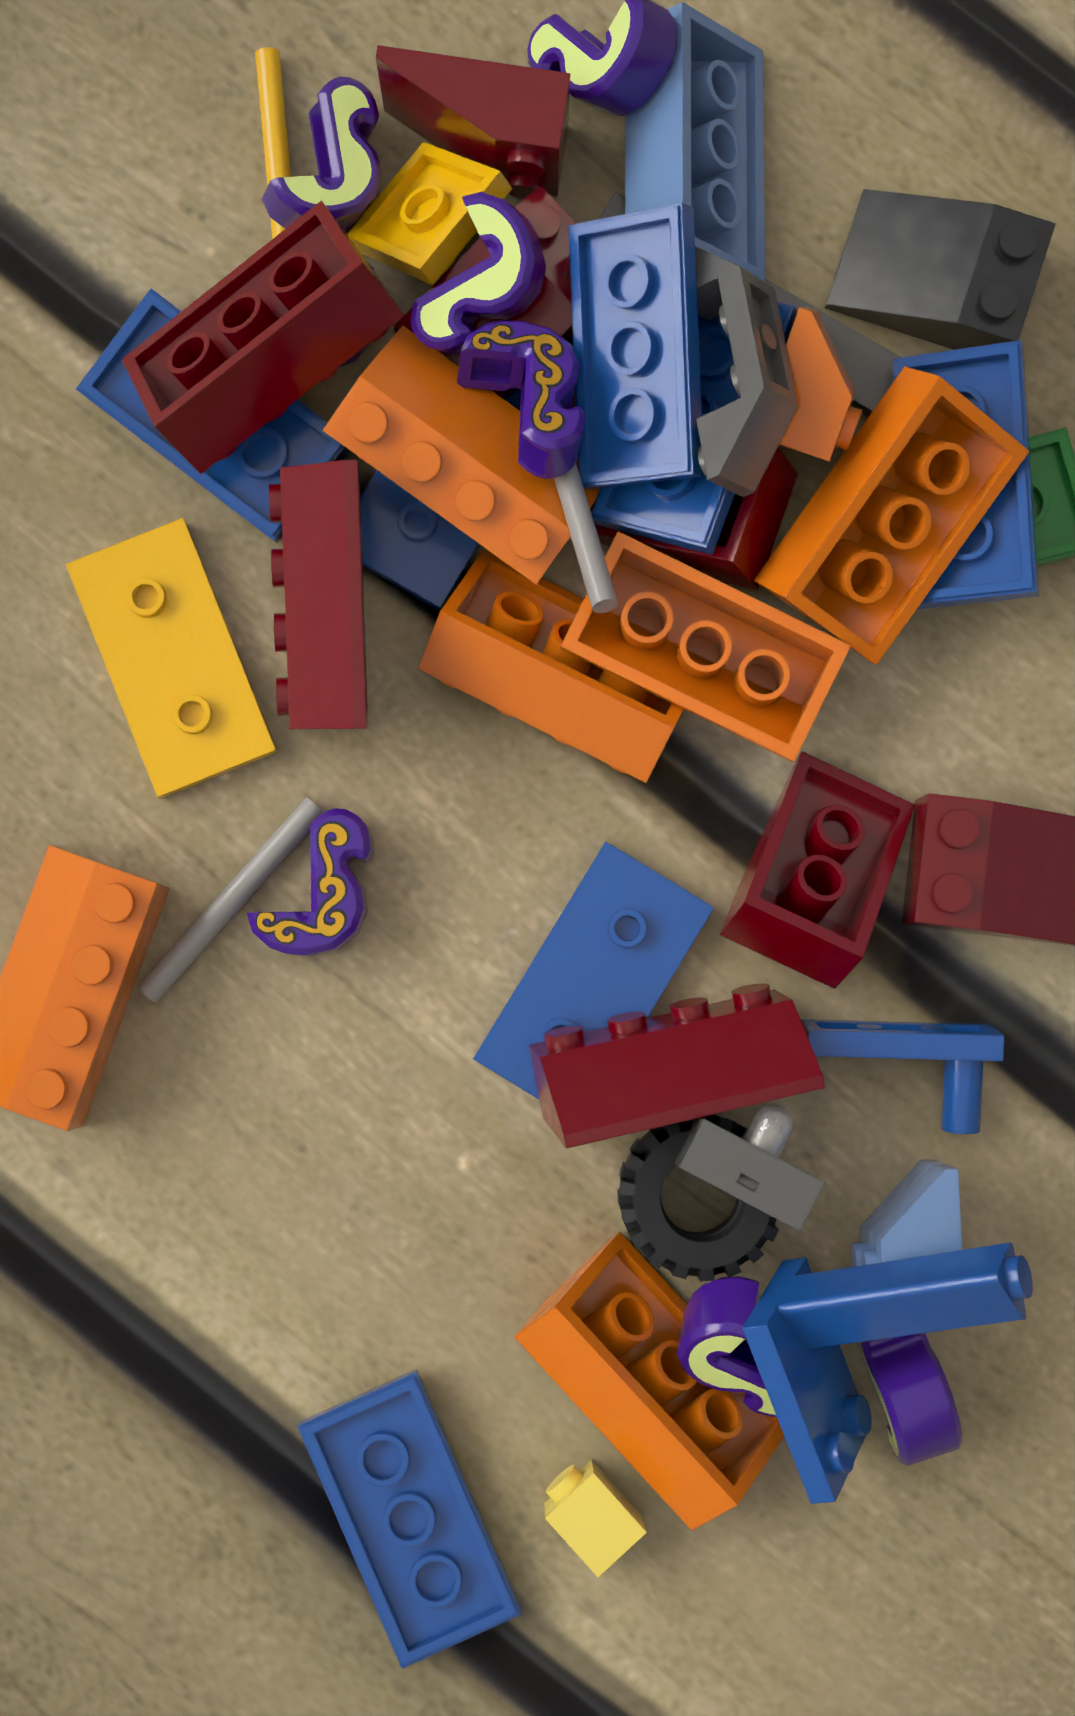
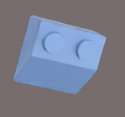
(914, 1218)

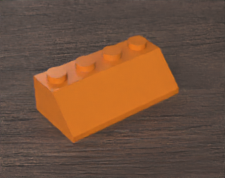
(453, 452)
(892, 513)
(503, 647)
(708, 648)
(71, 983)
(613, 1351)

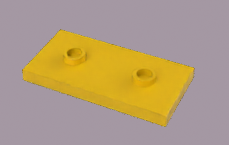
(171, 658)

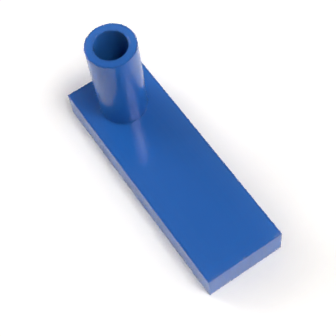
(958, 1044)

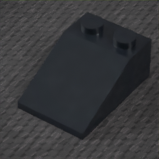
(940, 268)

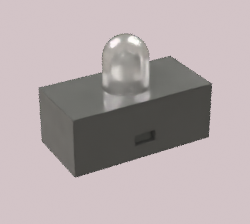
(752, 1166)

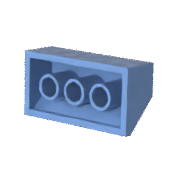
(705, 140)

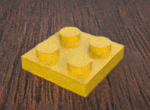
(421, 214)

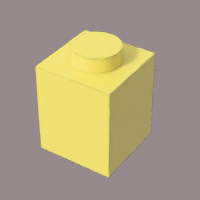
(593, 1516)

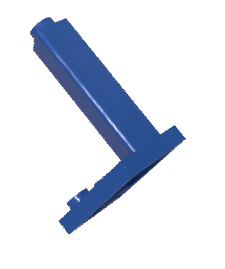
(809, 1315)

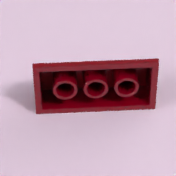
(260, 339)
(322, 596)
(673, 1065)

